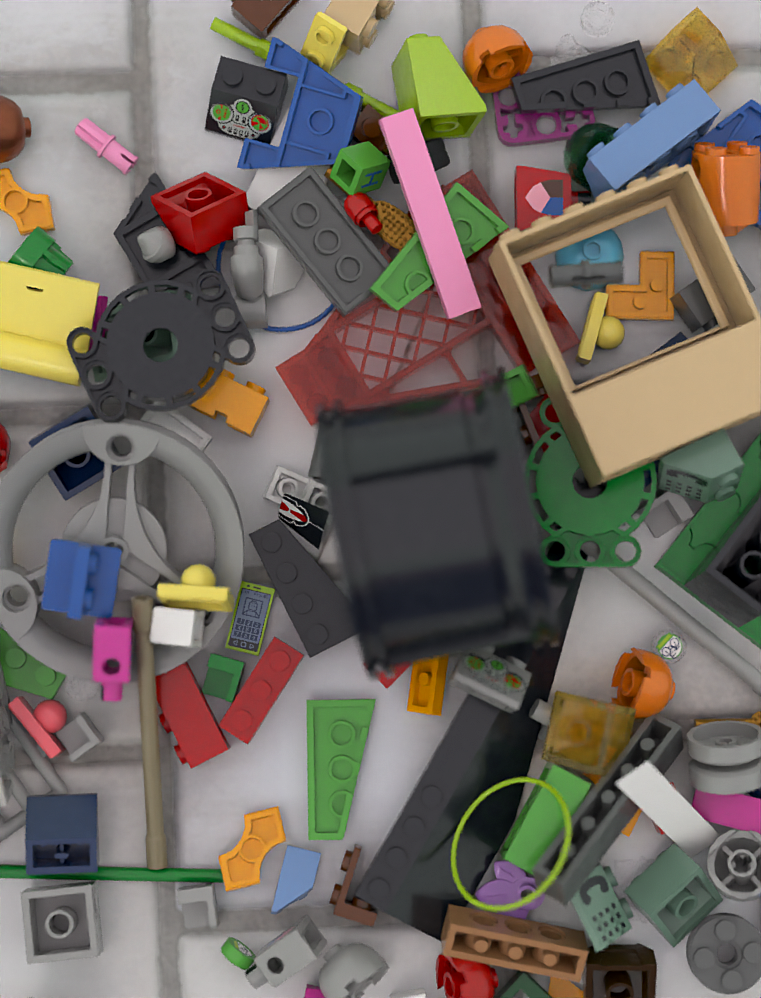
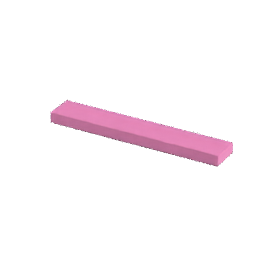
(429, 213)

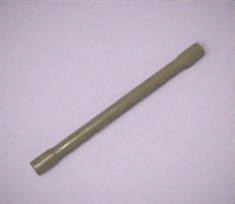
(155, 839)

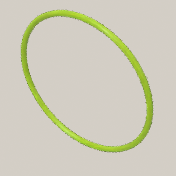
(556, 870)

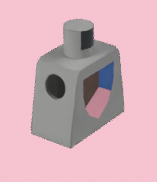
(296, 949)

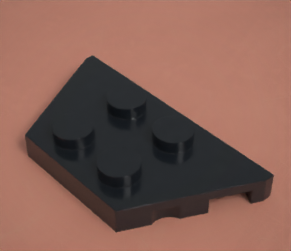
(182, 267)

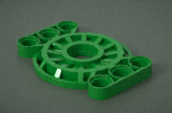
(582, 517)

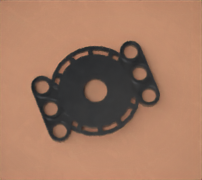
(124, 354)

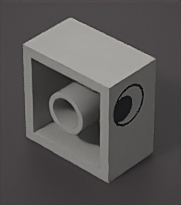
(62, 922)

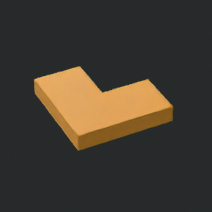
(651, 297)

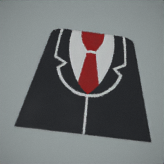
(303, 518)

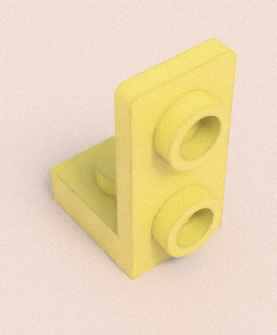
(324, 42)

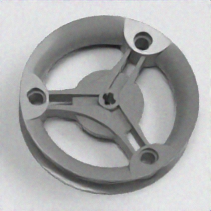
(120, 522)

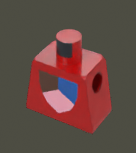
(543, 194)

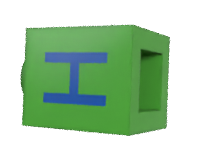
(360, 168)

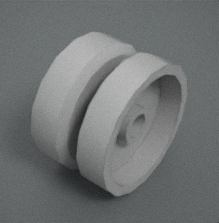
(725, 757)

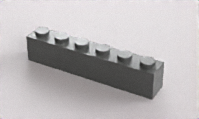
(606, 810)

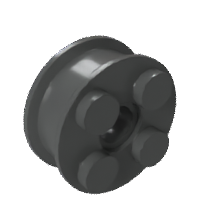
(702, 950)

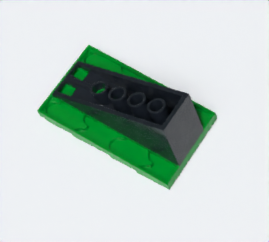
(721, 553)

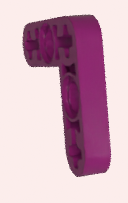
(527, 122)

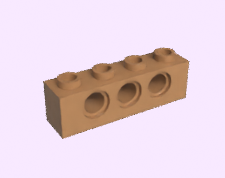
(514, 943)

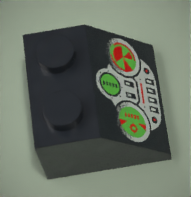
(245, 101)

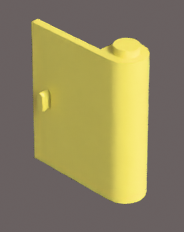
(38, 321)

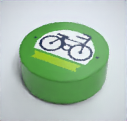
(238, 953)

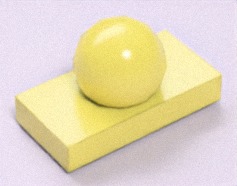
(599, 330)
(196, 592)

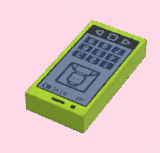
(250, 618)

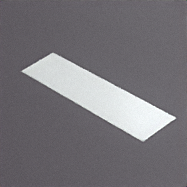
(668, 809)

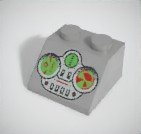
(491, 678)

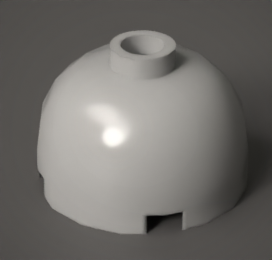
(736, 865)
(350, 971)

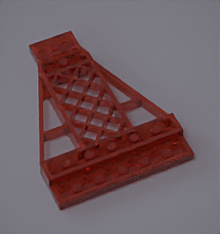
(327, 372)

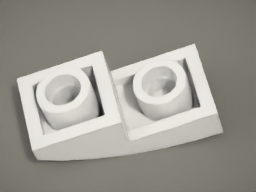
(288, 482)

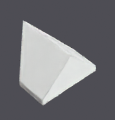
(280, 267)

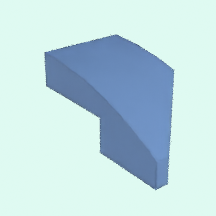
(295, 877)

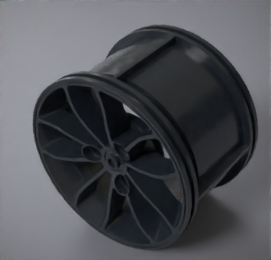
(434, 525)

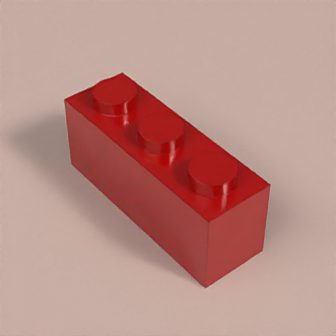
(261, 690)
(188, 717)

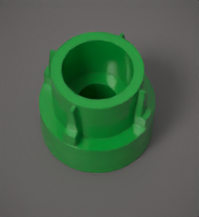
(41, 253)

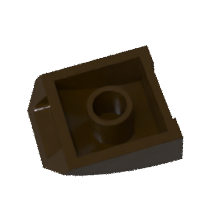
(620, 972)

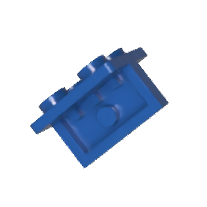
(81, 579)

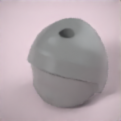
(157, 244)

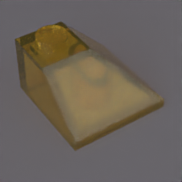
(587, 732)

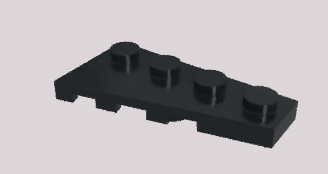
(593, 82)
(306, 591)

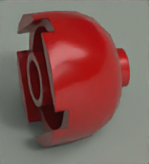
(465, 978)

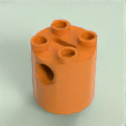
(730, 182)

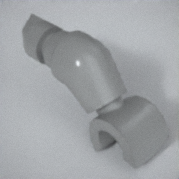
(247, 273)

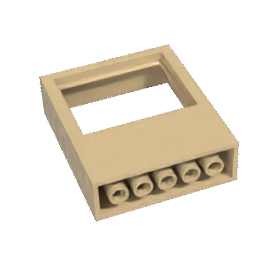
(666, 396)

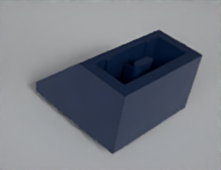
(62, 834)

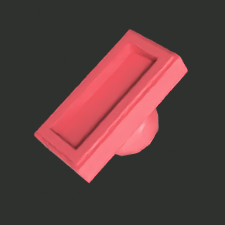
(42, 722)

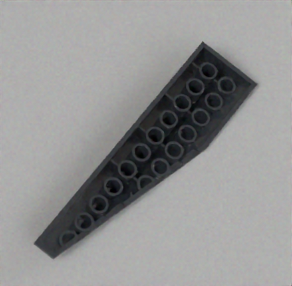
(479, 749)

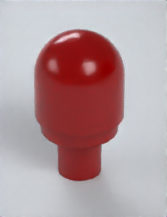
(363, 212)

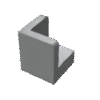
(666, 513)
(79, 736)
(199, 905)

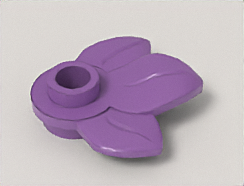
(507, 889)

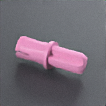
(106, 145)

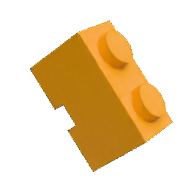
(238, 403)

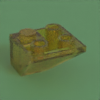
(692, 52)

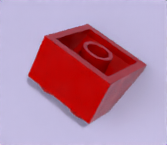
(201, 211)

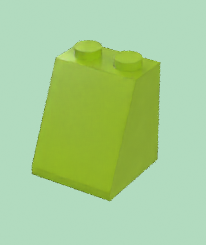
(436, 89)

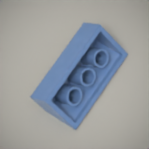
(652, 141)

